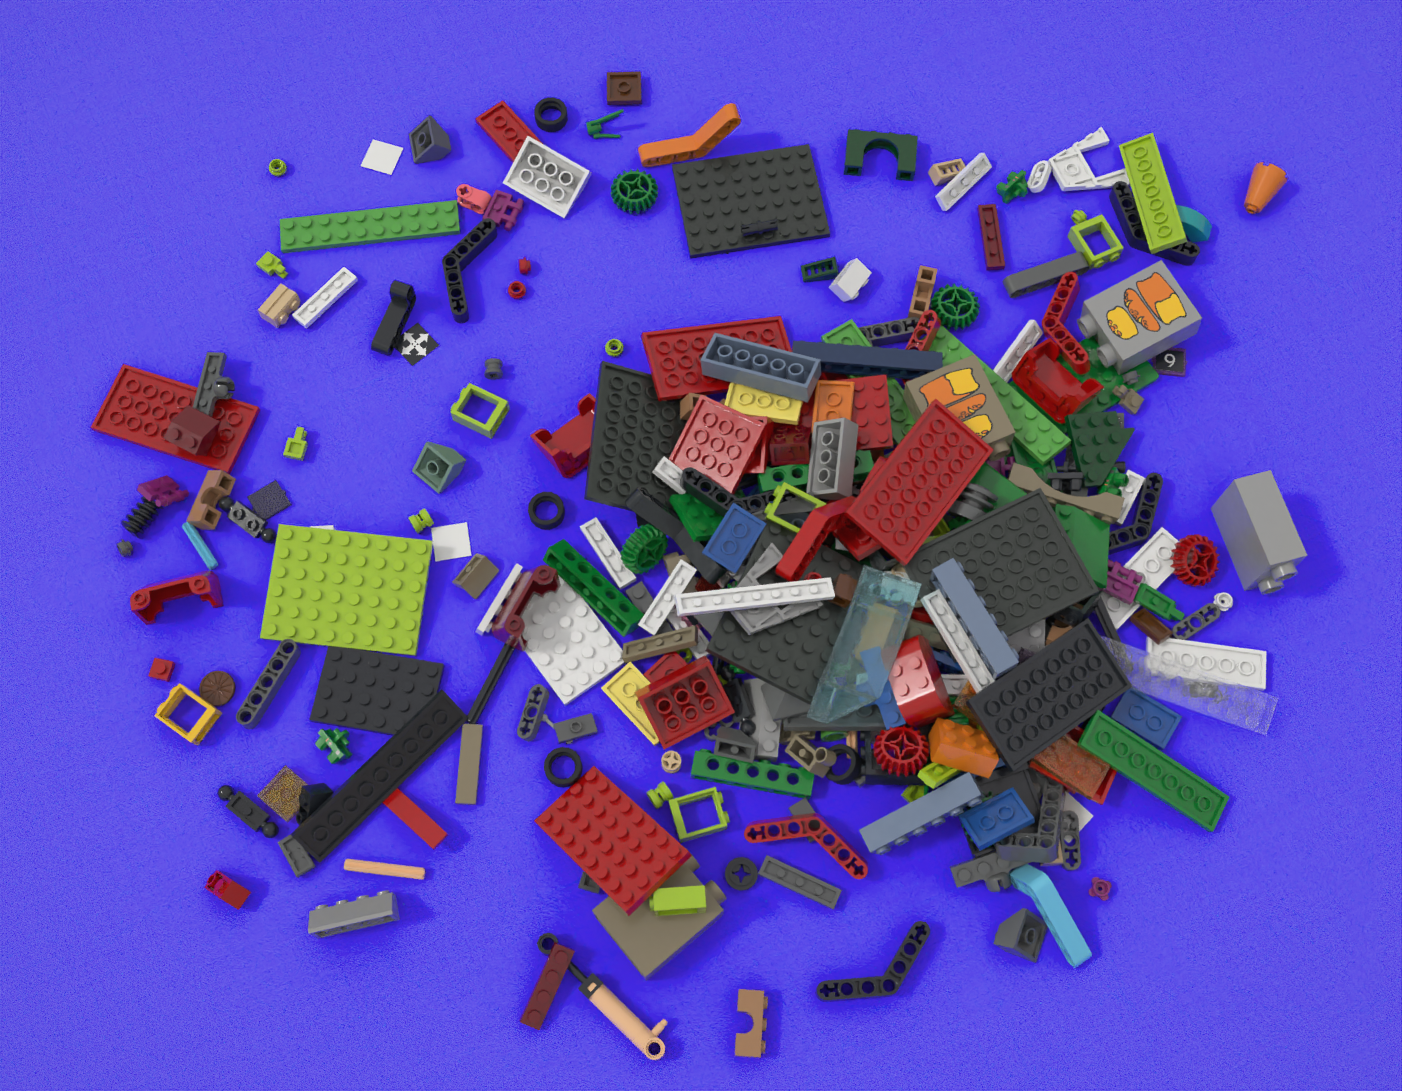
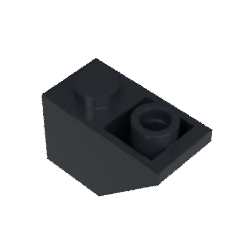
(310, 799)

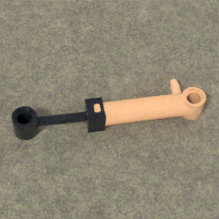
(614, 1008)

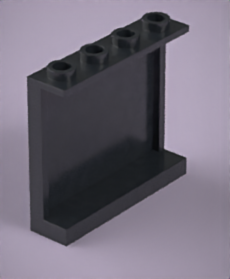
(1001, 781)

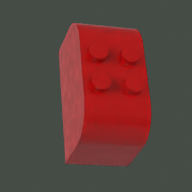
(919, 684)

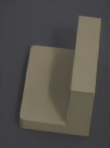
(476, 575)

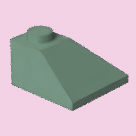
(438, 465)

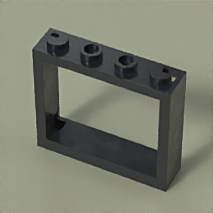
(880, 776)

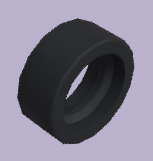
(550, 103)
(546, 524)
(563, 751)
(854, 769)

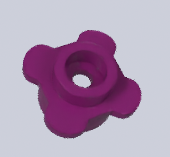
(1105, 885)

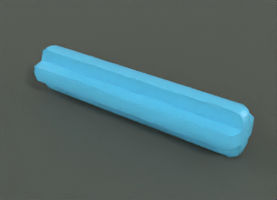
(200, 545)

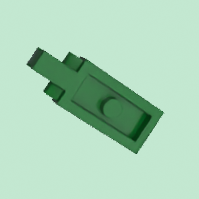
(1157, 603)

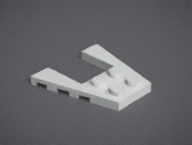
(1073, 171)

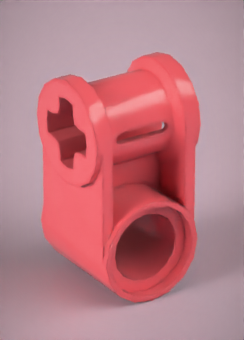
(473, 198)

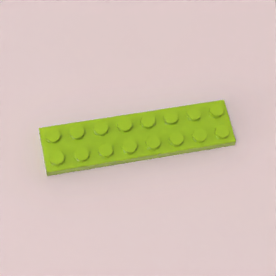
(1152, 193)

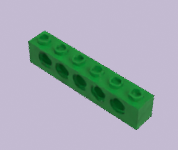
(766, 481)
(593, 587)
(761, 782)

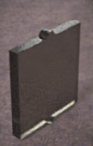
(269, 500)

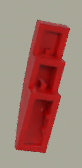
(415, 818)

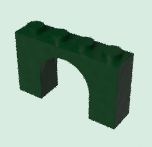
(900, 145)

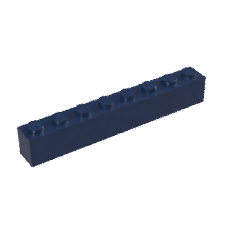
(870, 360)

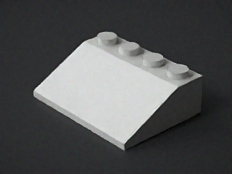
(547, 177)

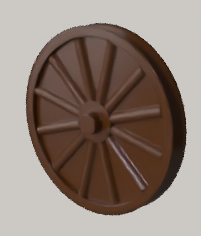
(217, 688)

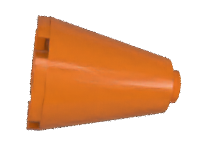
(1263, 186)

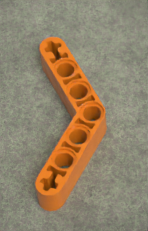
(694, 145)

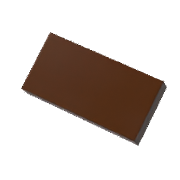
(1151, 626)

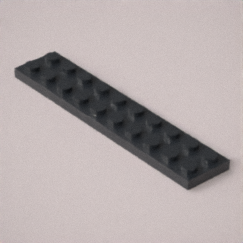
(379, 776)

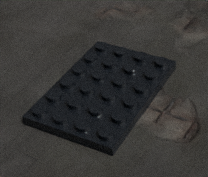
(373, 689)

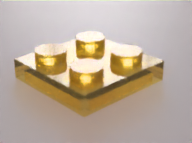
(283, 793)

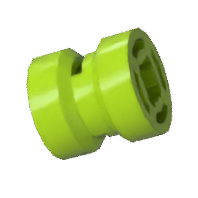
(416, 522)
(663, 791)

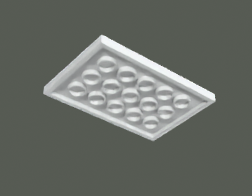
(569, 643)

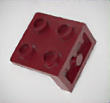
(790, 445)

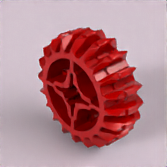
(1188, 557)
(888, 747)

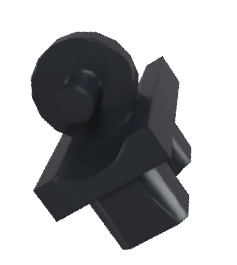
(1075, 478)

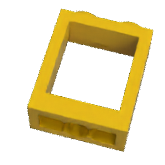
(203, 725)

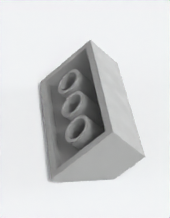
(832, 459)
(766, 732)
(353, 915)

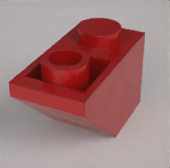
(227, 889)

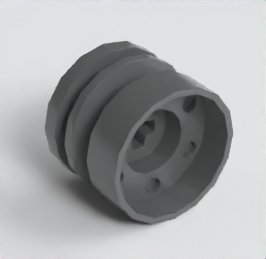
(973, 502)

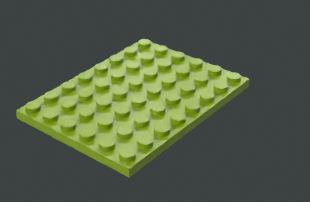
(347, 589)

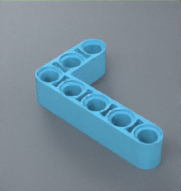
(1054, 912)

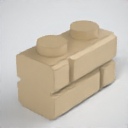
(279, 305)

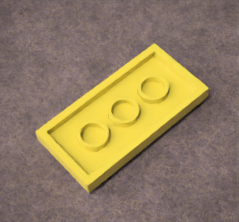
(762, 403)
(621, 692)

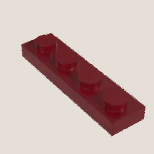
(991, 237)
(547, 985)

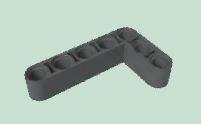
(1045, 844)

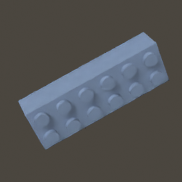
(761, 367)
(974, 618)
(922, 813)

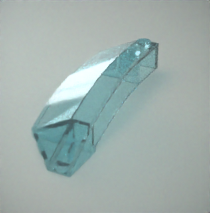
(865, 645)

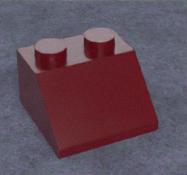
(193, 431)

